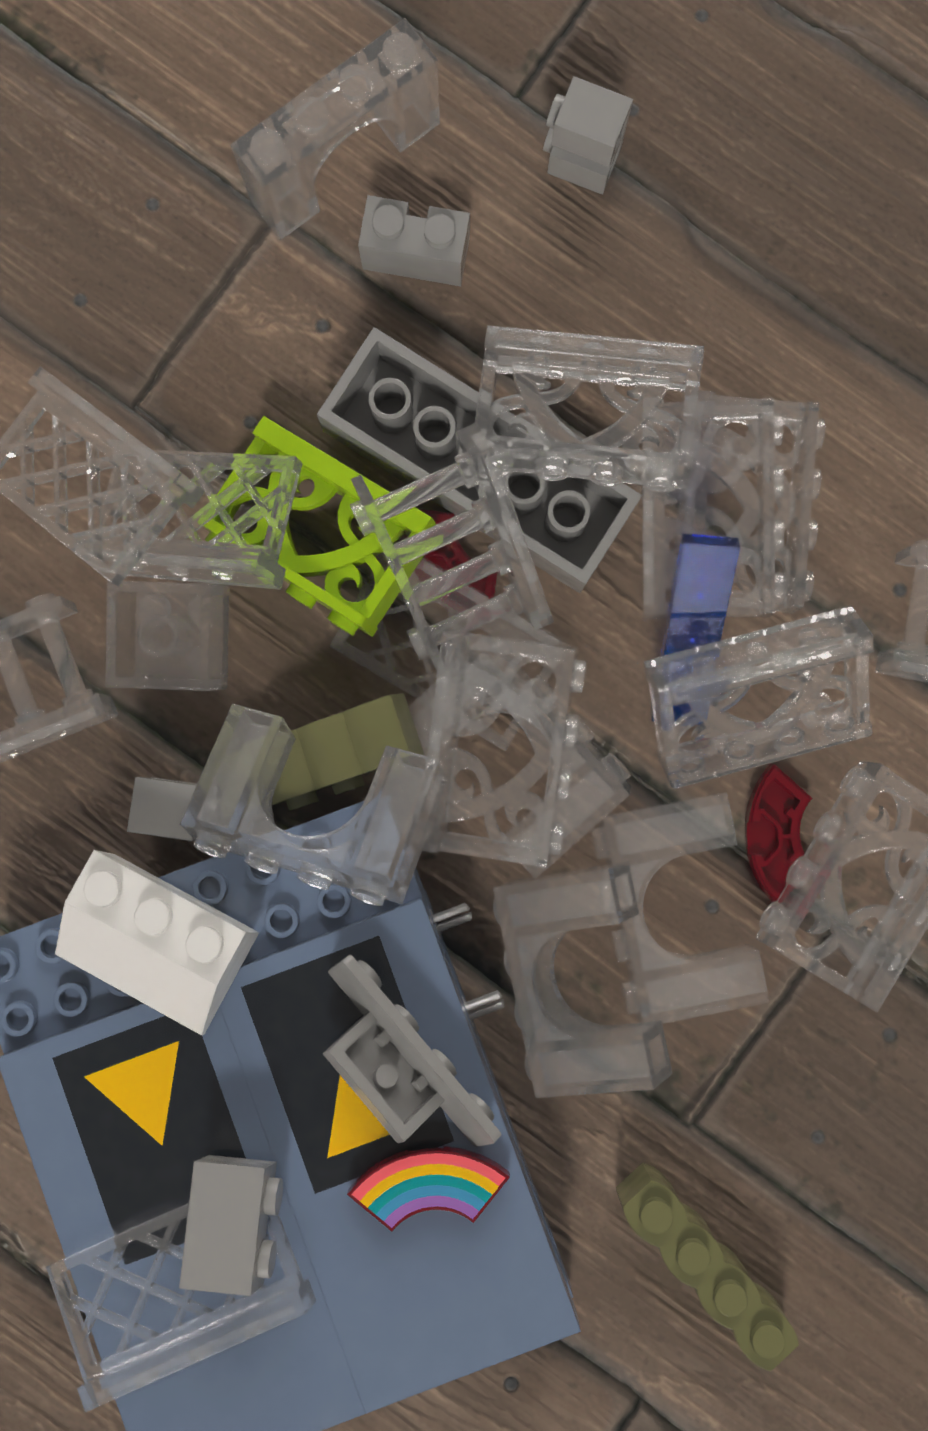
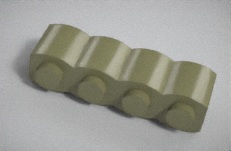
(344, 749)
(707, 1267)

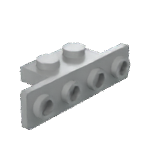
(395, 1067)

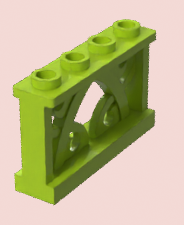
(339, 565)

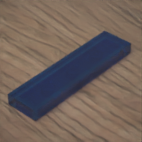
(699, 596)

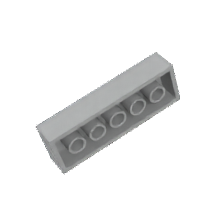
(405, 421)

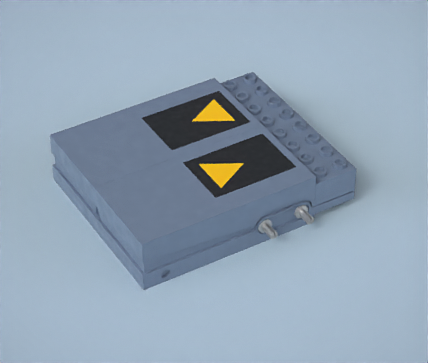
(130, 1099)

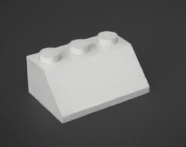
(152, 940)

